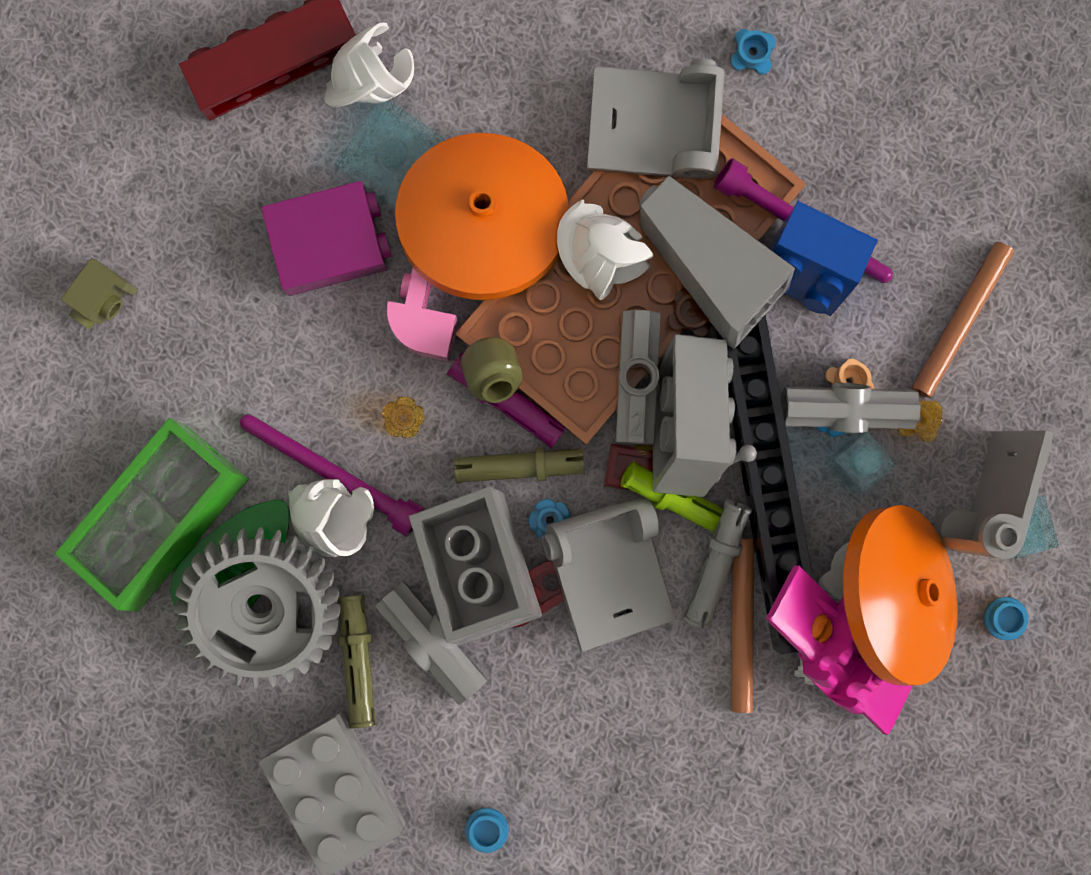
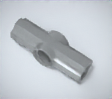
(638, 349)
(850, 407)
(427, 643)

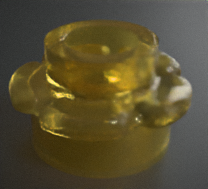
(414, 414)

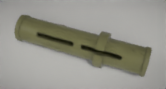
(519, 465)
(356, 661)

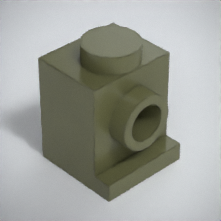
(96, 294)

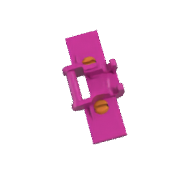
(829, 654)

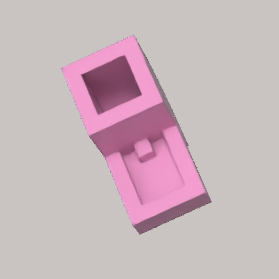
(418, 328)

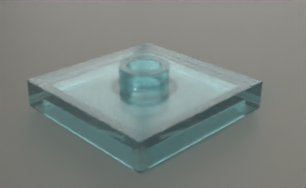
(386, 150)

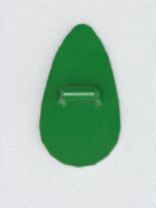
(269, 515)

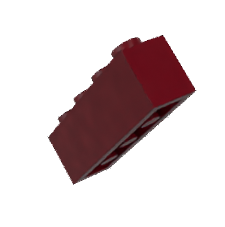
(266, 56)

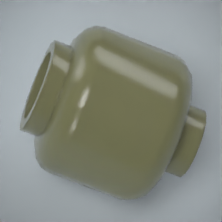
(491, 369)

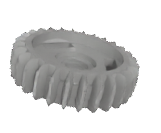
(274, 635)

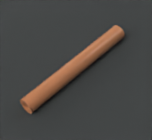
(963, 319)
(742, 629)

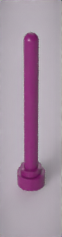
(736, 181)
(397, 511)

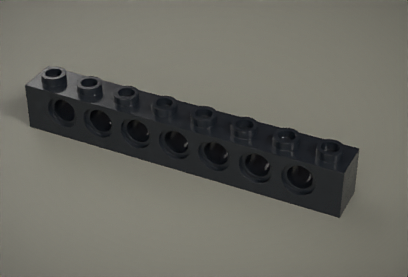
(770, 477)

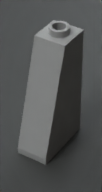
(714, 259)

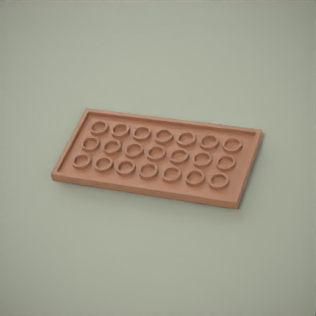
(571, 337)

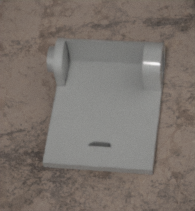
(662, 121)
(1003, 497)
(609, 567)

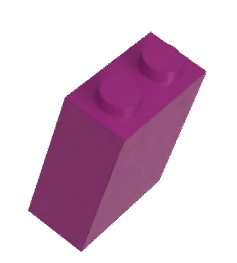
(326, 238)

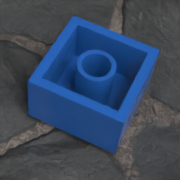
(825, 255)

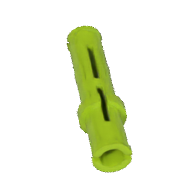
(689, 507)

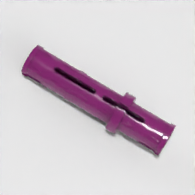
(519, 411)

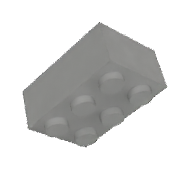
(693, 416)
(475, 566)
(332, 794)

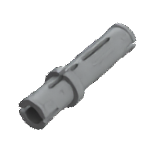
(723, 548)

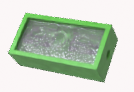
(151, 516)

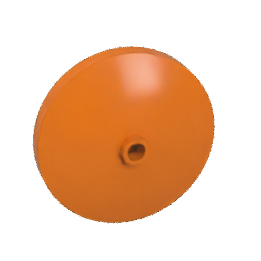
(475, 249)
(900, 595)

